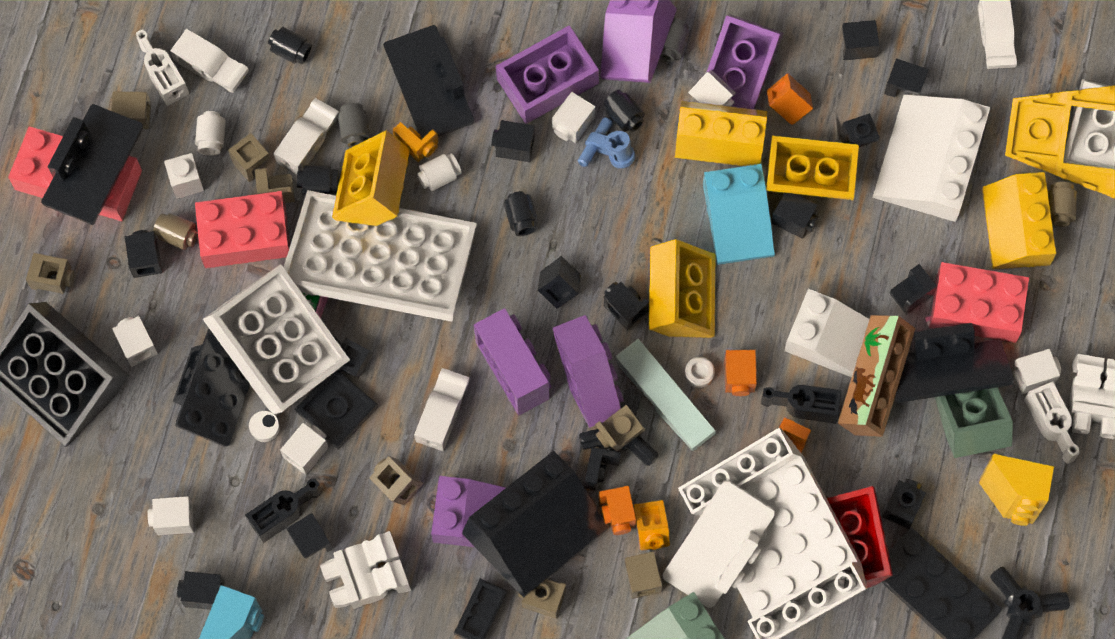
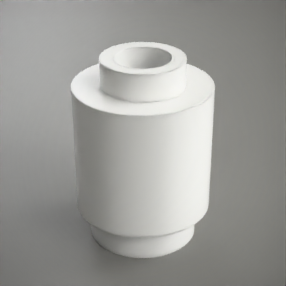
(210, 133)
(439, 171)

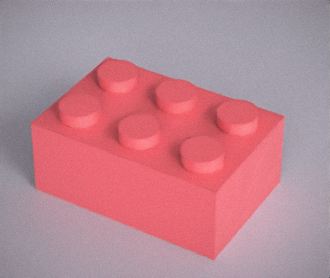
(242, 229)
(980, 297)

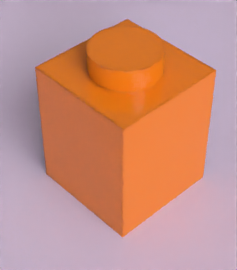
(740, 372)

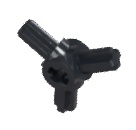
(637, 446)
(1015, 594)

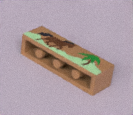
(876, 375)

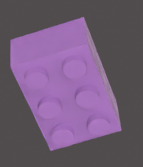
(547, 74)
(512, 361)
(588, 369)

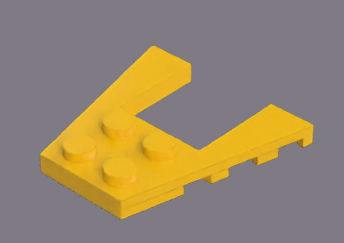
(1040, 132)

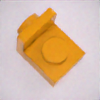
(412, 139)
(652, 525)

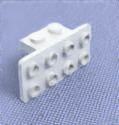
(720, 544)

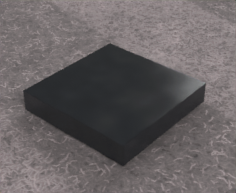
(336, 408)

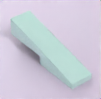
(665, 395)

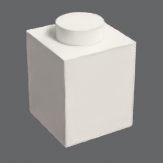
(712, 90)
(573, 118)
(183, 175)
(134, 340)
(1036, 370)
(305, 448)
(171, 515)

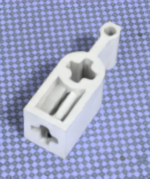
(997, 33)
(208, 61)
(163, 74)
(306, 136)
(1046, 407)
(441, 410)

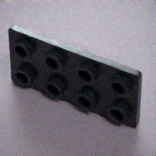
(429, 81)
(90, 162)
(952, 363)
(210, 392)

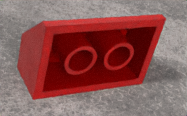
(862, 524)

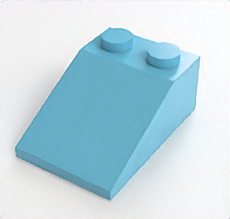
(738, 214)
(232, 616)

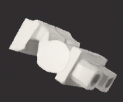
(1088, 400)
(360, 575)

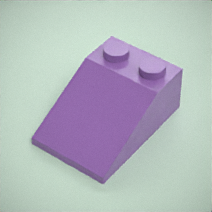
(634, 38)
(744, 58)
(455, 504)

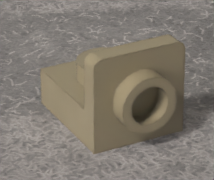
(619, 429)

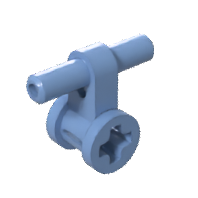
(614, 145)

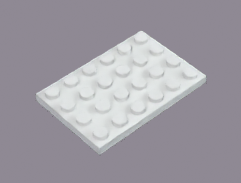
(400, 265)

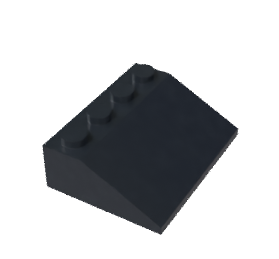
(56, 372)
(536, 524)

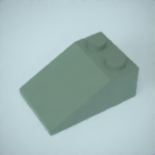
(975, 421)
(680, 621)

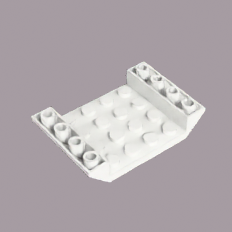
(804, 552)

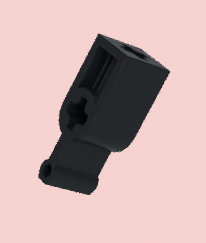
(819, 402)
(271, 518)

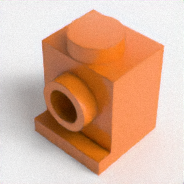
(618, 509)

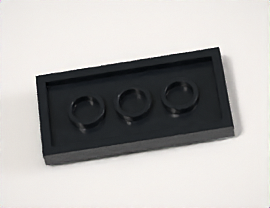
(937, 589)

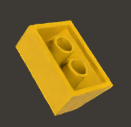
(720, 134)
(812, 167)
(372, 181)
(1019, 221)
(682, 290)
(1017, 487)

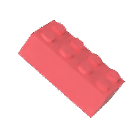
(33, 176)

